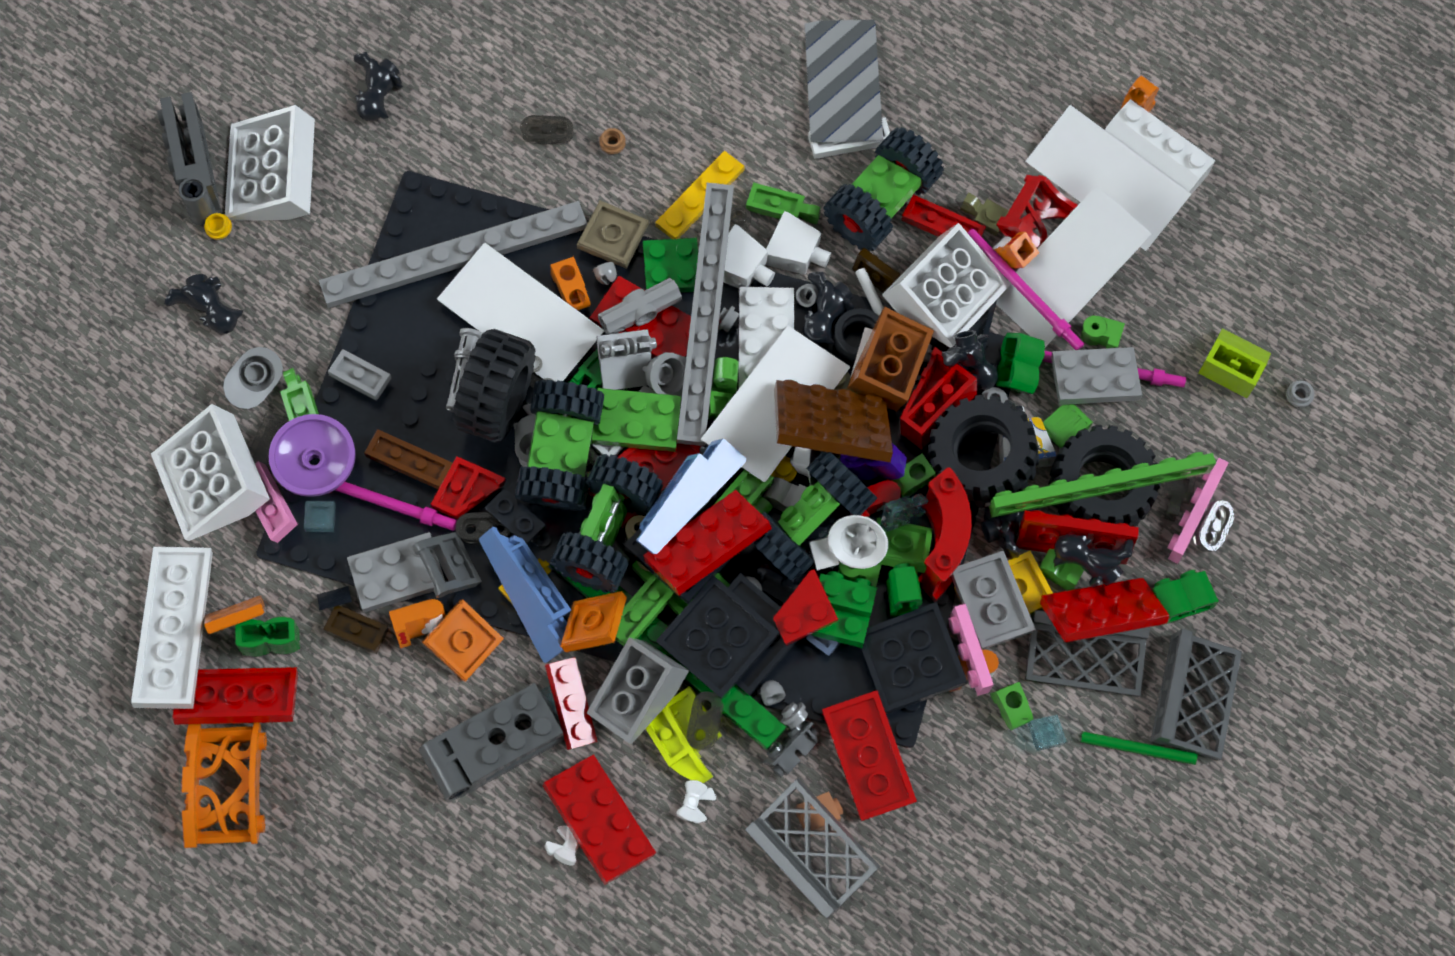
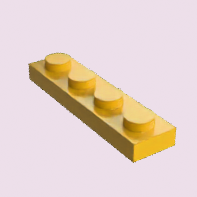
(691, 203)

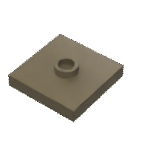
(612, 234)

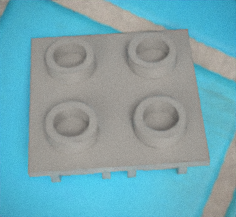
(623, 358)

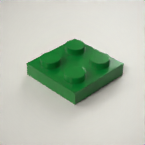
(672, 260)

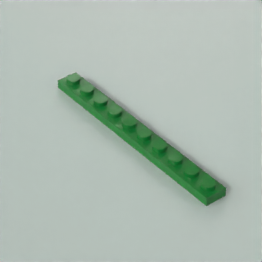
(737, 704)

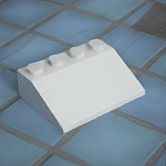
(1160, 146)
(270, 166)
(948, 286)
(209, 474)

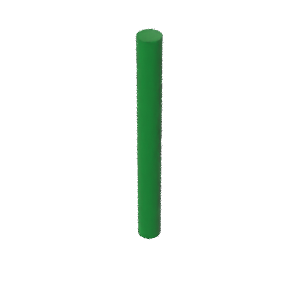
(1138, 748)

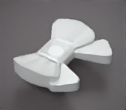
(695, 791)
(567, 852)

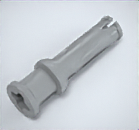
(467, 343)

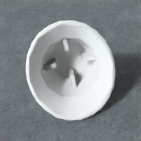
(857, 541)

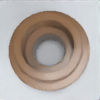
(612, 134)

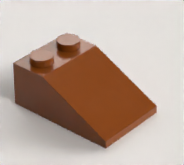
(891, 359)

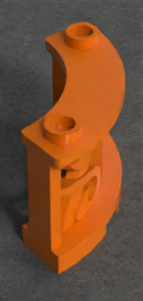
(200, 746)

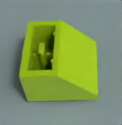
(1235, 363)

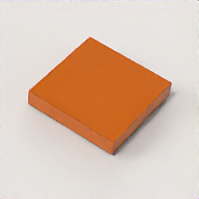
(234, 614)
(593, 621)
(462, 640)

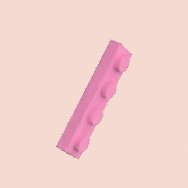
(1191, 519)

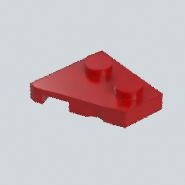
(465, 488)
(805, 610)

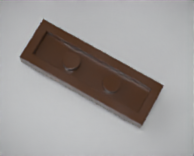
(408, 459)

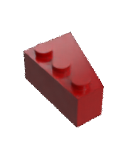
(933, 395)

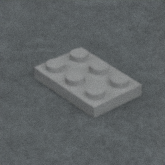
(1096, 376)
(391, 574)
(992, 600)

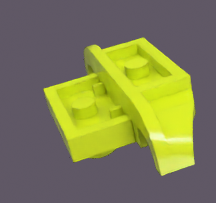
(670, 737)

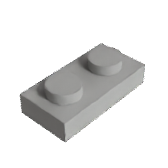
(359, 374)

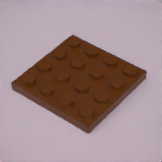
(832, 420)

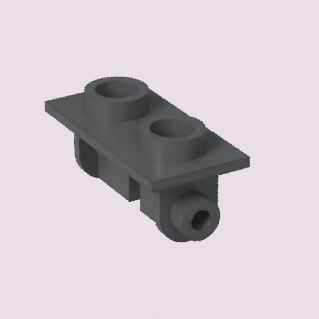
(782, 754)

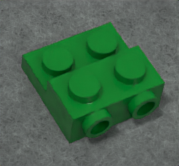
(852, 606)

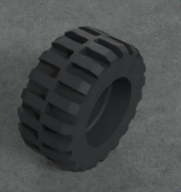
(494, 385)
(978, 417)
(1113, 448)

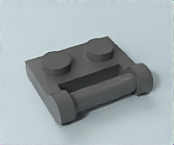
(454, 561)

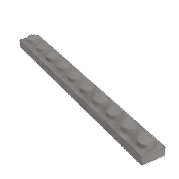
(451, 254)
(705, 314)

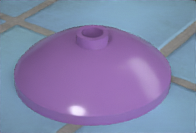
(307, 439)

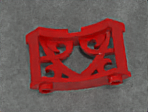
(1053, 206)
(951, 525)

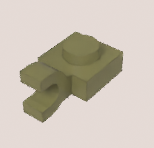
(985, 214)

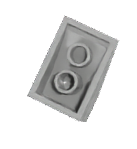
(636, 689)

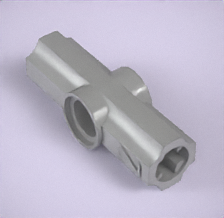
(640, 307)

